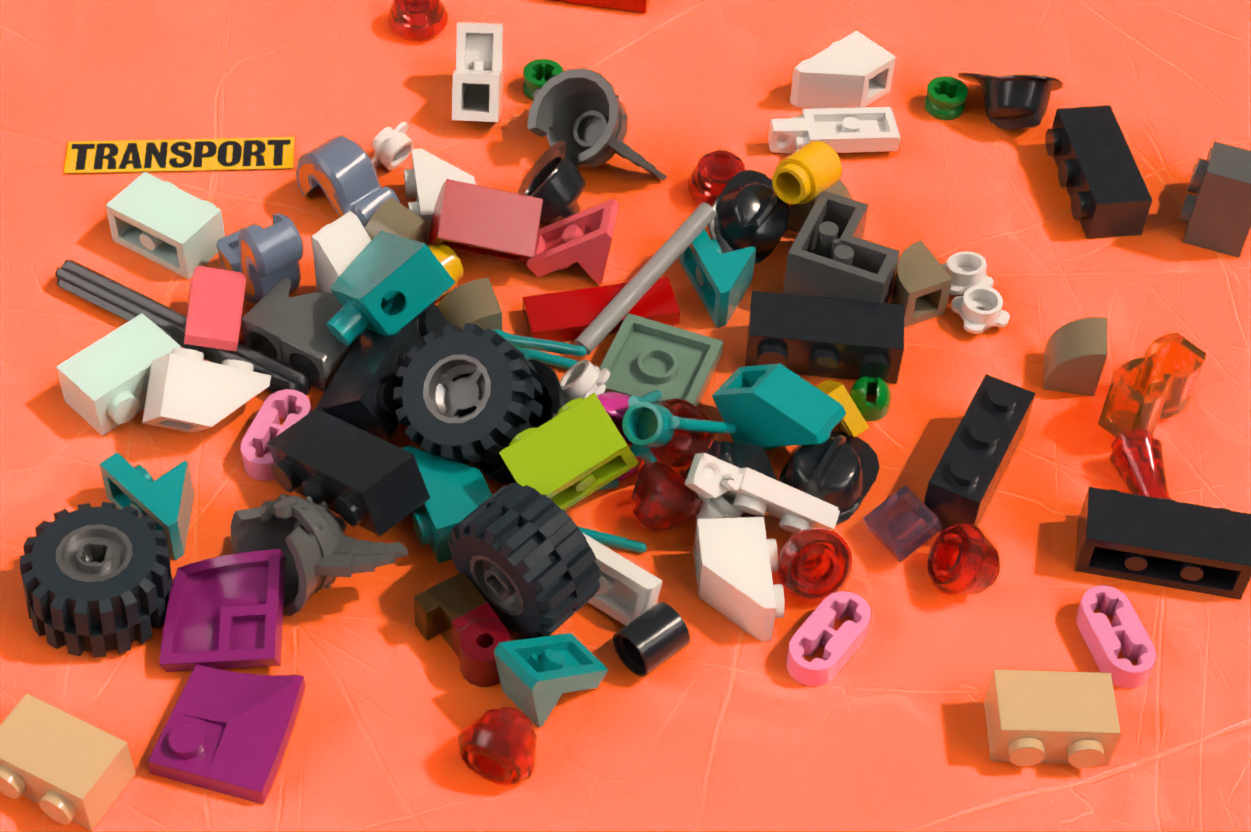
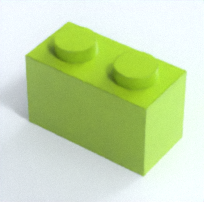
(570, 453)

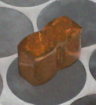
(1152, 386)

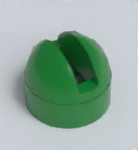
(879, 388)

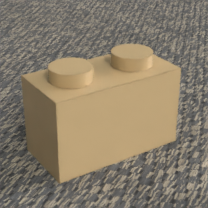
(1051, 717)
(62, 763)

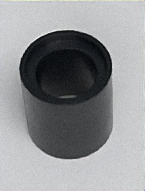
(651, 639)

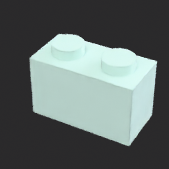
(165, 224)
(112, 375)

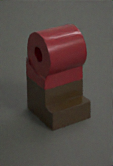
(466, 624)

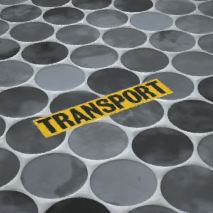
(179, 155)

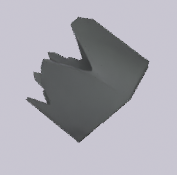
(297, 332)

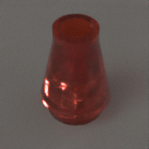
(1140, 463)

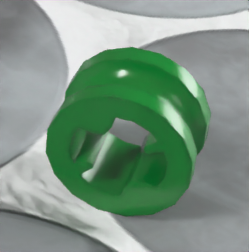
(537, 74)
(946, 98)

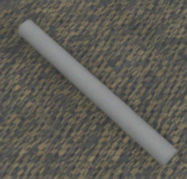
(645, 277)

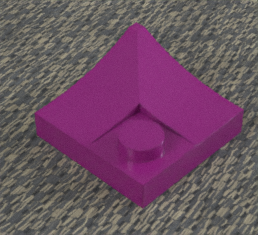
(226, 613)
(229, 732)

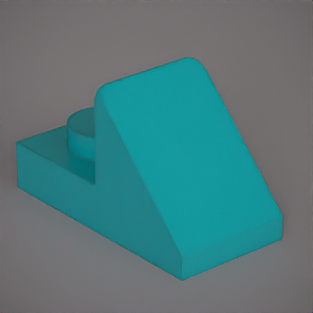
(718, 277)
(164, 500)
(544, 668)

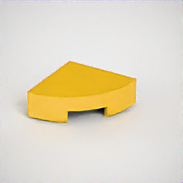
(853, 421)

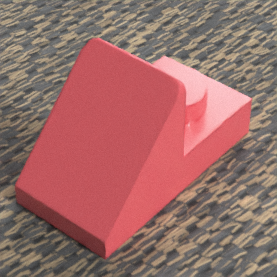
(578, 239)
(214, 308)

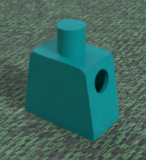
(386, 287)

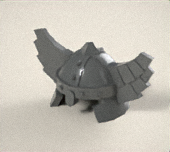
(587, 116)
(312, 545)

